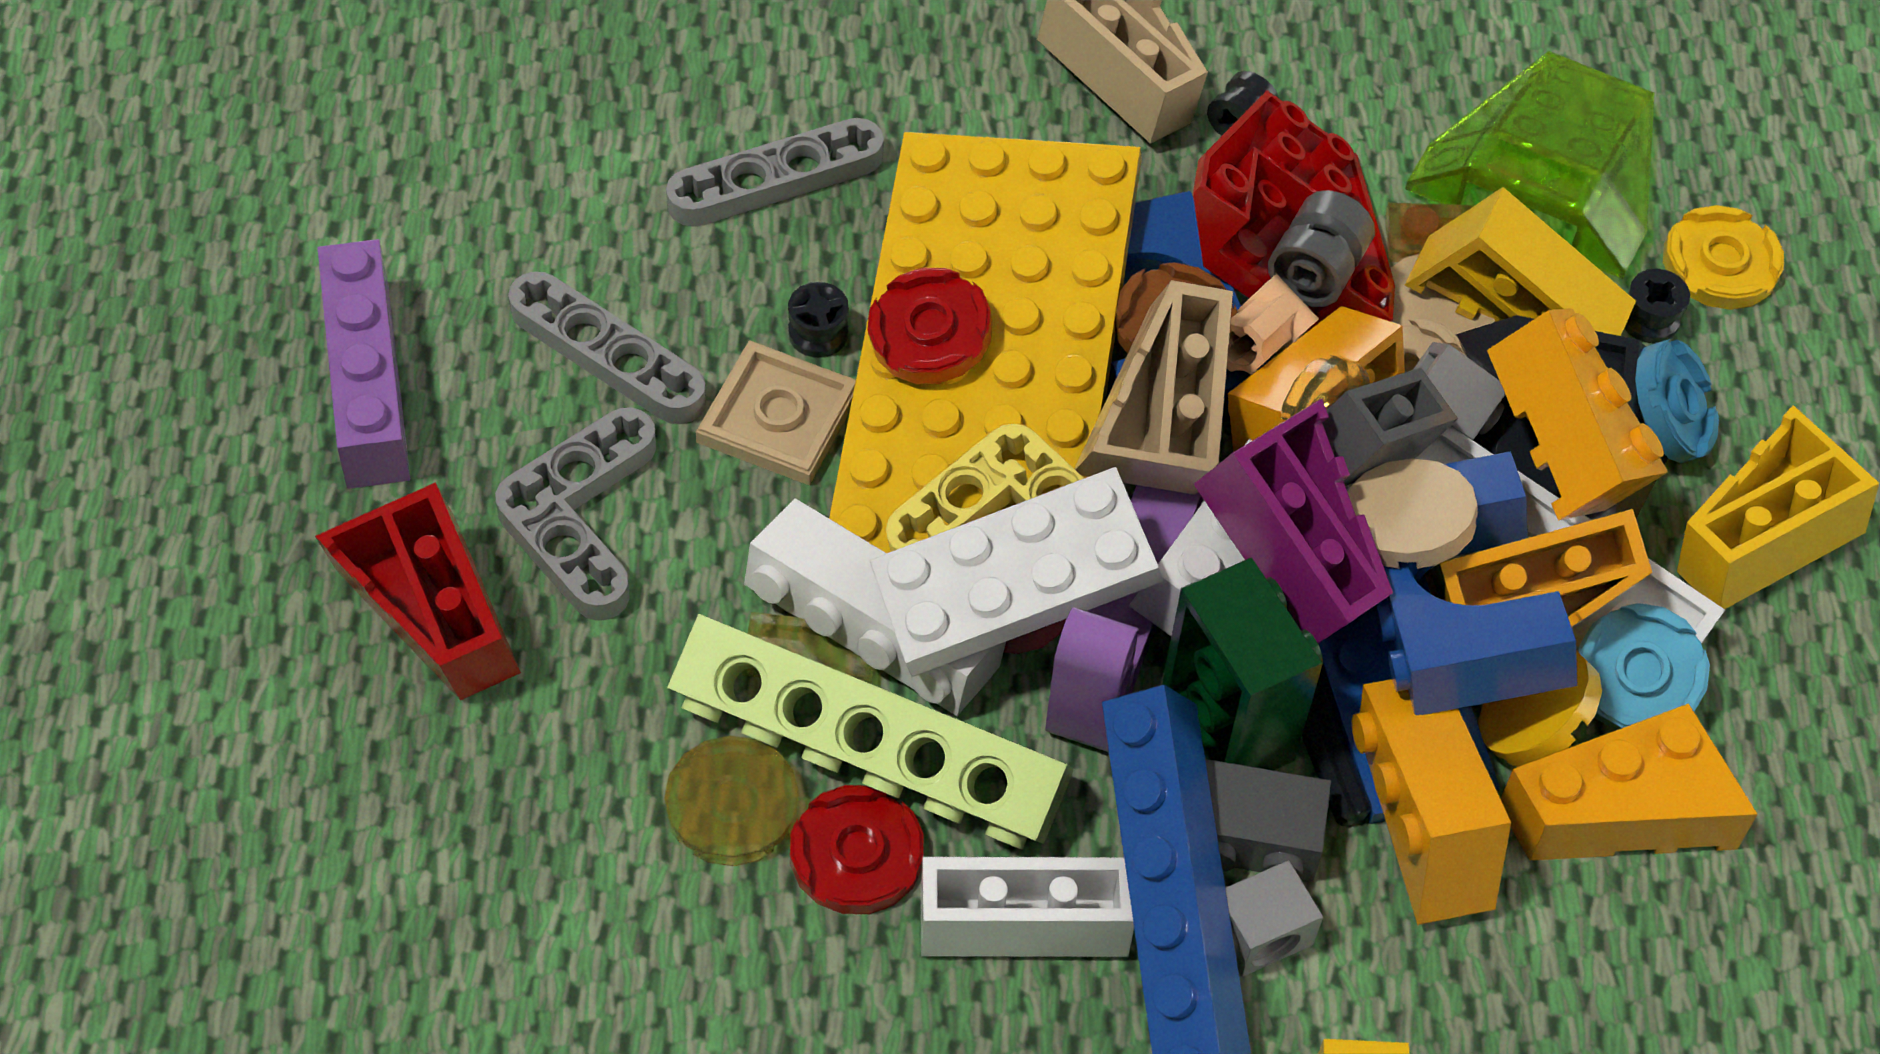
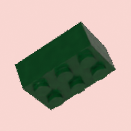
(1243, 666)

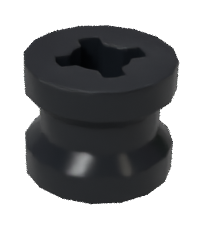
(1239, 96)
(822, 304)
(1663, 318)

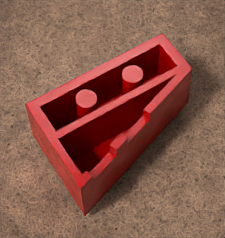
(426, 587)

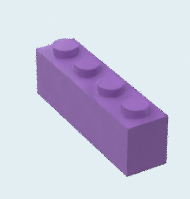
(363, 364)

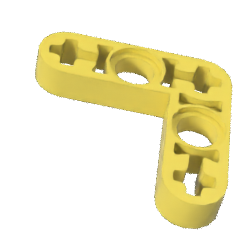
(986, 470)

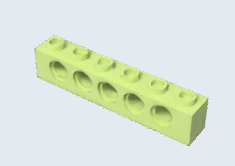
(720, 653)

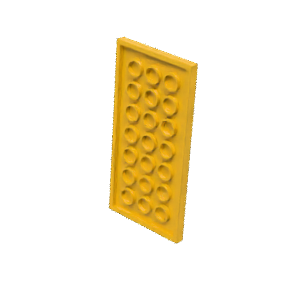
(1049, 248)

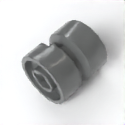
(1322, 247)

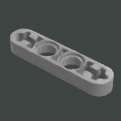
(771, 164)
(612, 342)

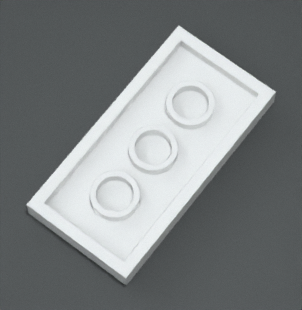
(1015, 571)

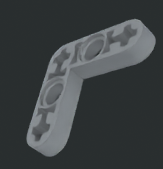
(556, 514)

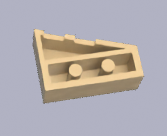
(1128, 59)
(1169, 395)

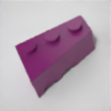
(1292, 514)

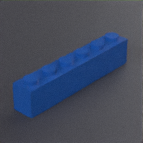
(1175, 875)

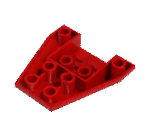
(1256, 184)

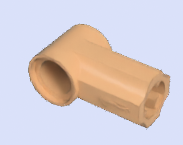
(1266, 325)

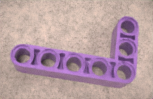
(1107, 645)

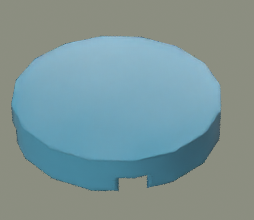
(1644, 663)

